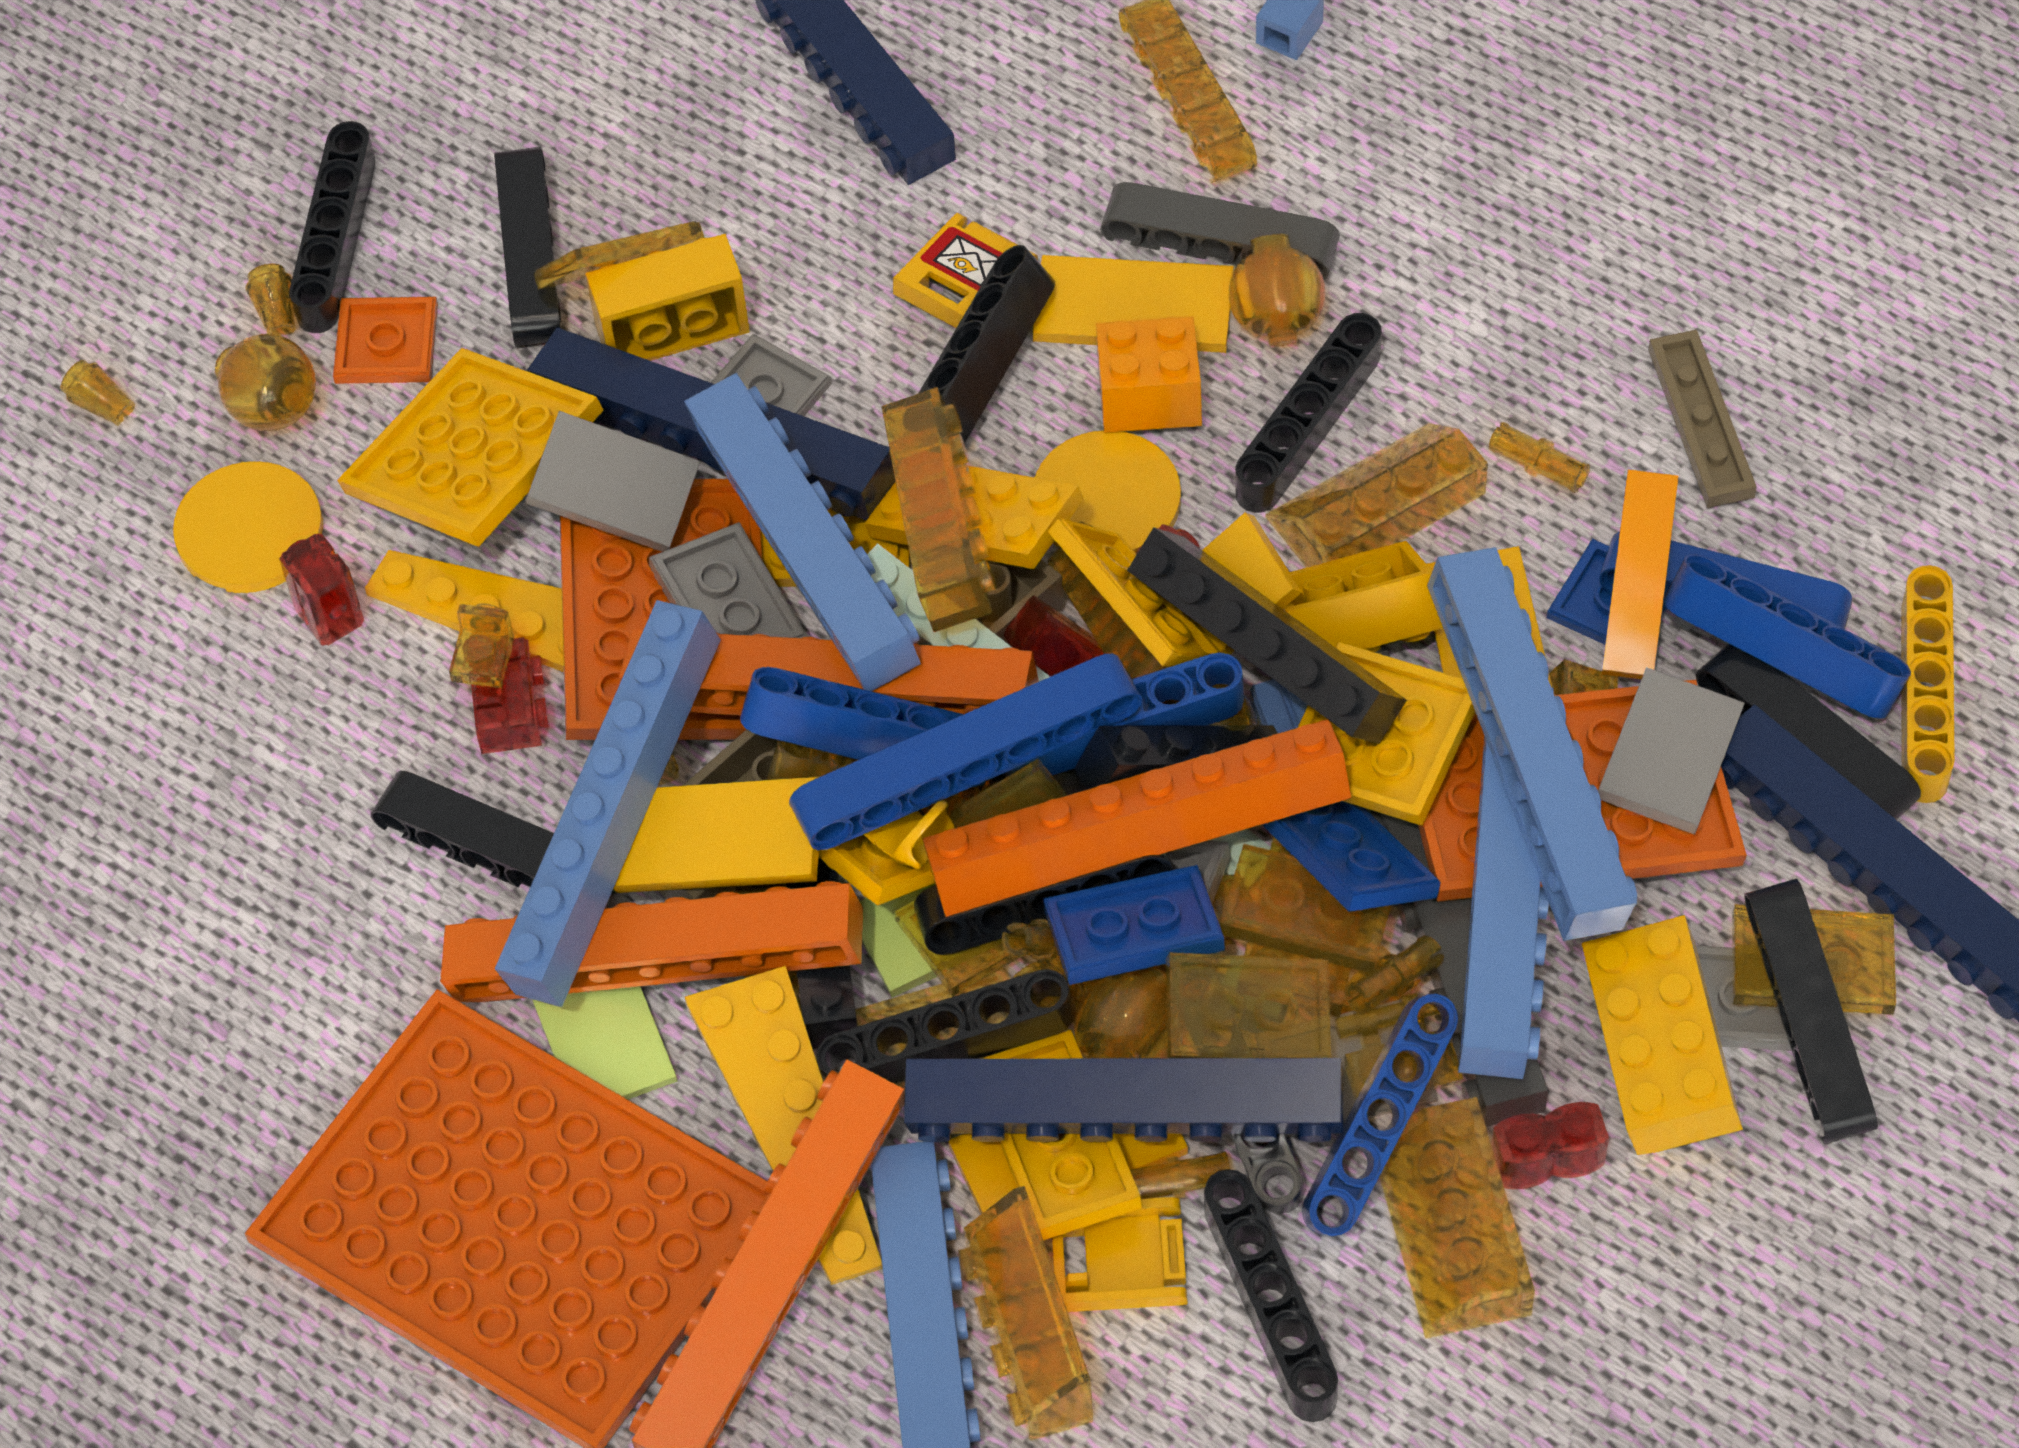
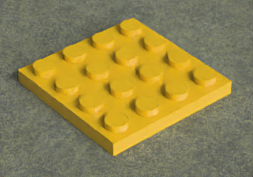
(465, 446)

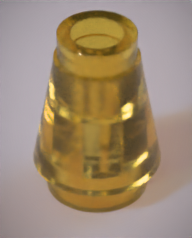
(269, 294)
(96, 392)

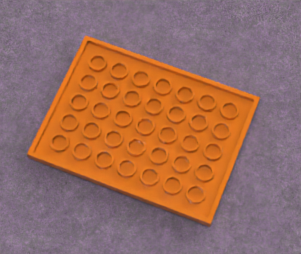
(513, 1219)

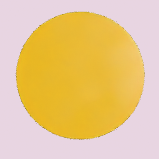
(1123, 482)
(242, 522)

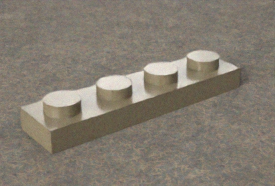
(1702, 418)

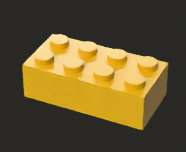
(1661, 1036)

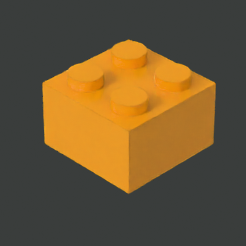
(1149, 374)

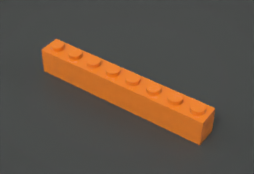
(946, 679)
(1138, 817)
(678, 941)
(772, 1263)

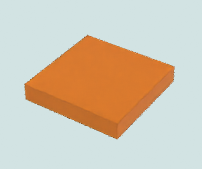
(385, 340)

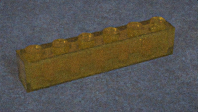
(937, 509)

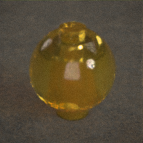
(1276, 291)
(266, 382)
(1124, 1016)

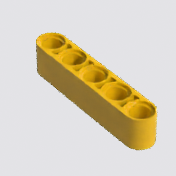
(1929, 664)

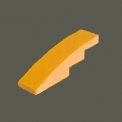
(1640, 574)

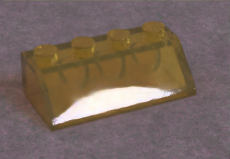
(1384, 496)
(1455, 1222)
(1027, 1317)

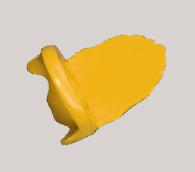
(904, 836)

